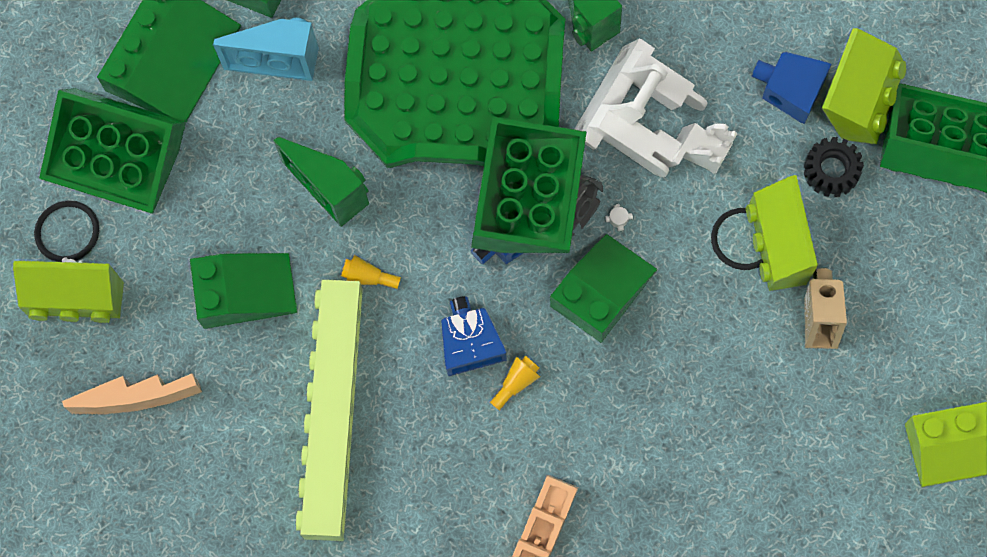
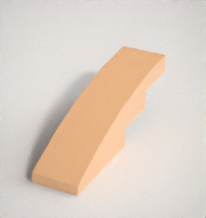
(120, 396)
(546, 519)

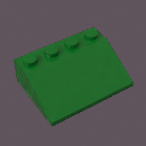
(166, 56)
(937, 137)
(110, 149)
(528, 188)

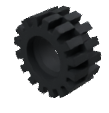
(833, 150)

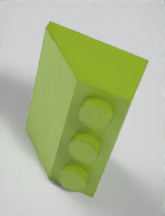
(864, 87)
(782, 235)
(68, 290)
(949, 444)

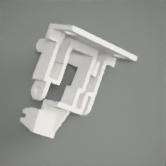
(617, 124)

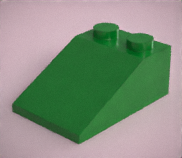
(595, 21)
(327, 179)
(242, 287)
(601, 287)

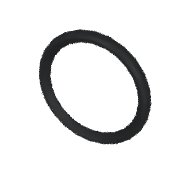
(37, 232)
(720, 255)

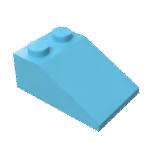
(271, 49)

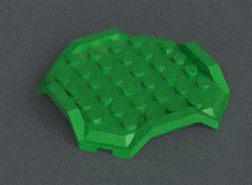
(438, 70)

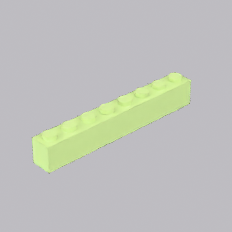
(332, 411)

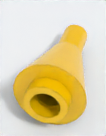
(367, 274)
(518, 378)

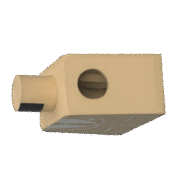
(824, 311)

